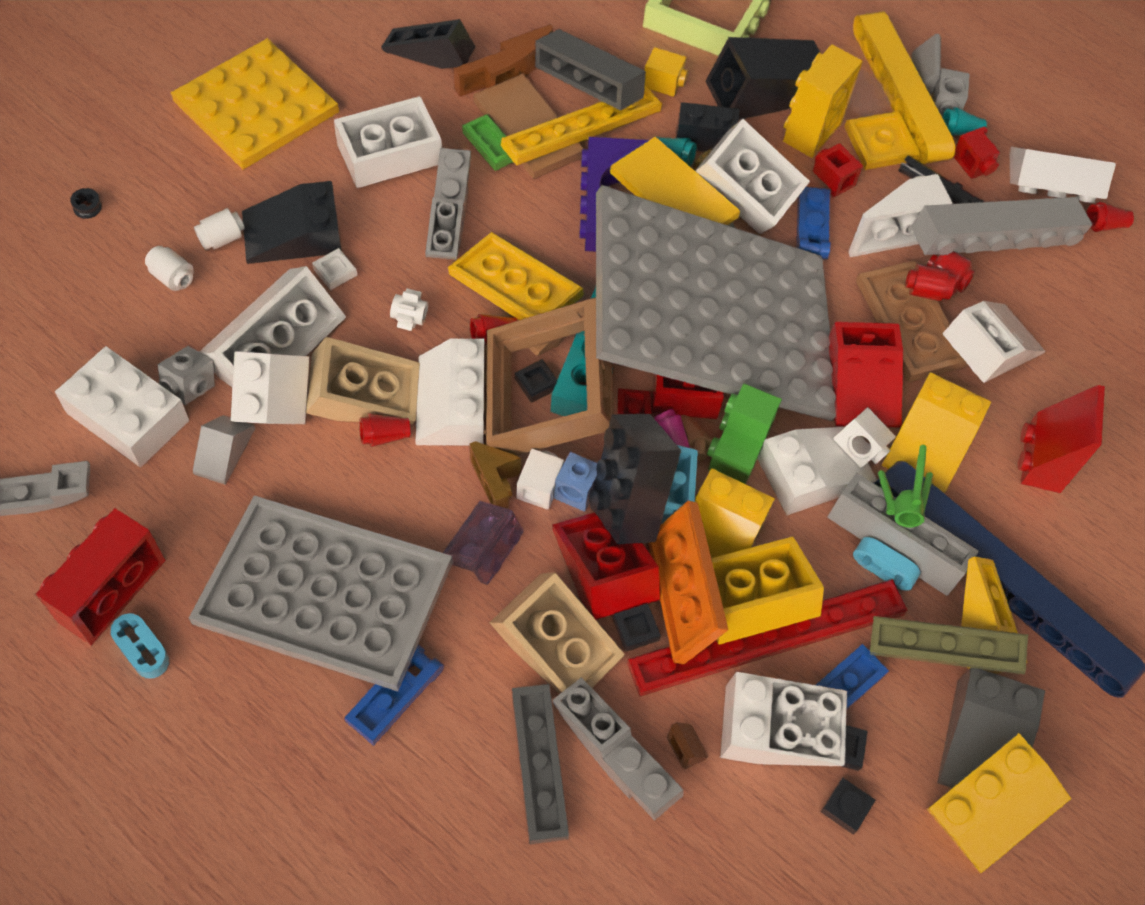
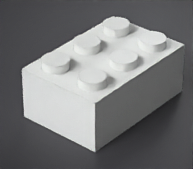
(388, 141)
(752, 176)
(122, 406)

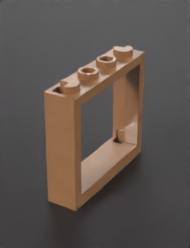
(532, 332)

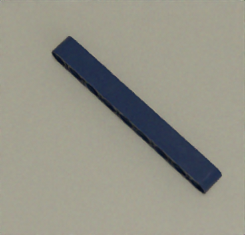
(1033, 596)

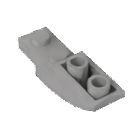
(448, 204)
(617, 750)

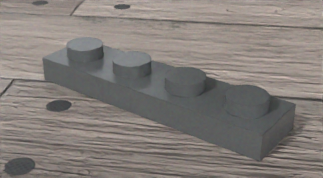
(539, 764)

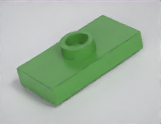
(487, 138)

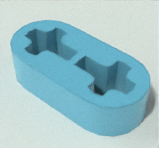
(886, 563)
(146, 640)

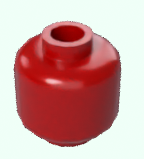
(956, 265)

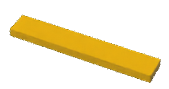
(575, 128)

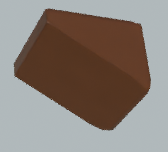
(686, 745)

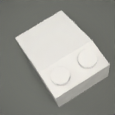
(890, 220)
(808, 467)

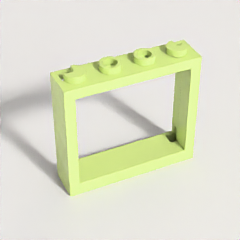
(696, 31)

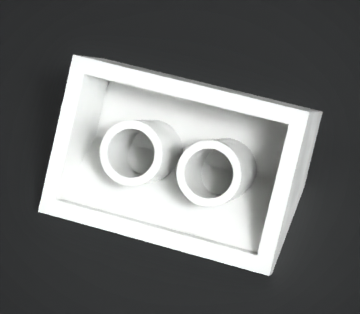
(1060, 174)
(451, 394)

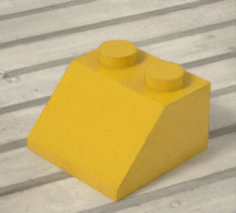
(731, 513)

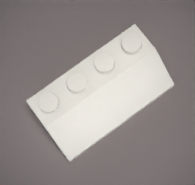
(283, 320)

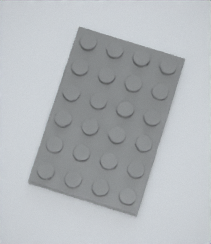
(323, 592)

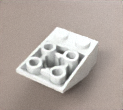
(991, 339)
(783, 722)

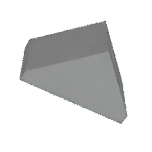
(220, 448)

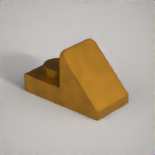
(493, 470)

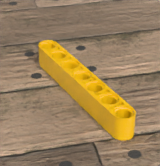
(908, 93)

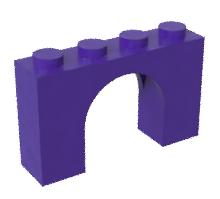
(598, 160)

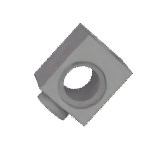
(951, 90)

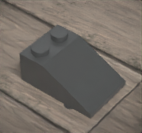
(984, 718)

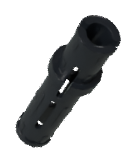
(955, 191)

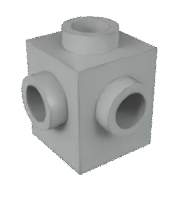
(187, 374)

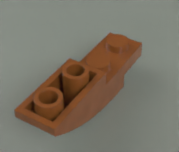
(514, 59)

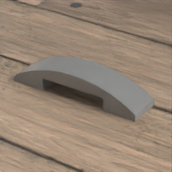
(45, 491)

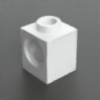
(853, 443)
(538, 478)

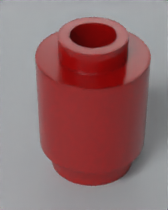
(930, 283)

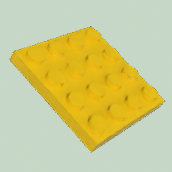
(255, 103)

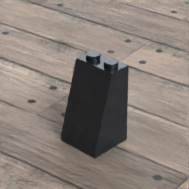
(759, 73)

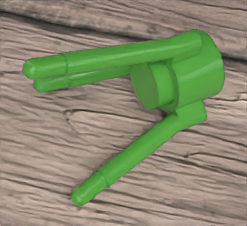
(910, 504)

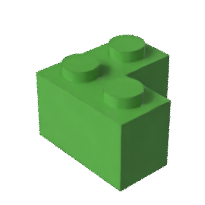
(744, 429)

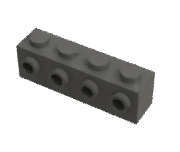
(590, 69)

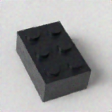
(634, 478)

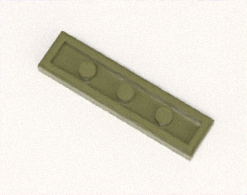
(949, 645)

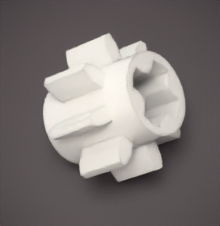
(409, 309)

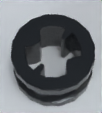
(89, 196)

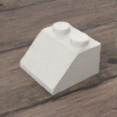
(269, 388)

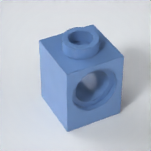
(575, 481)

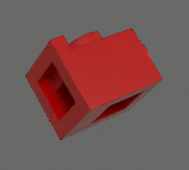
(976, 153)
(837, 169)

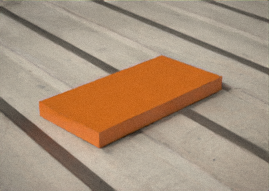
(687, 584)

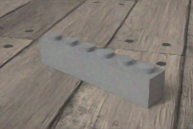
(1000, 225)

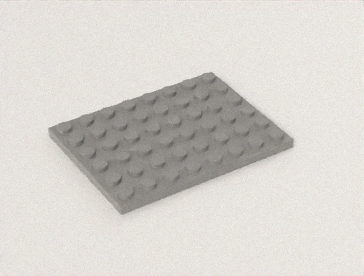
(710, 304)

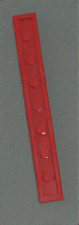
(838, 616)

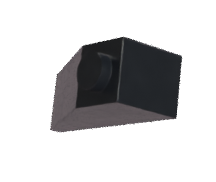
(434, 44)

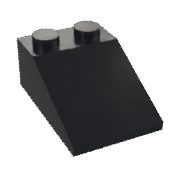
(292, 224)

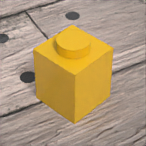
(665, 71)

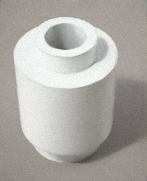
(219, 229)
(169, 268)

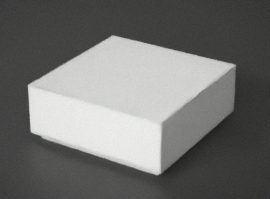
(334, 269)

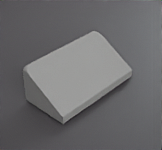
(927, 61)

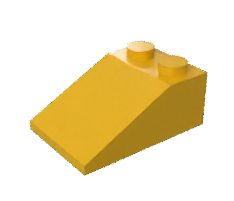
(944, 421)

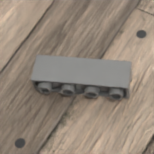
(933, 549)

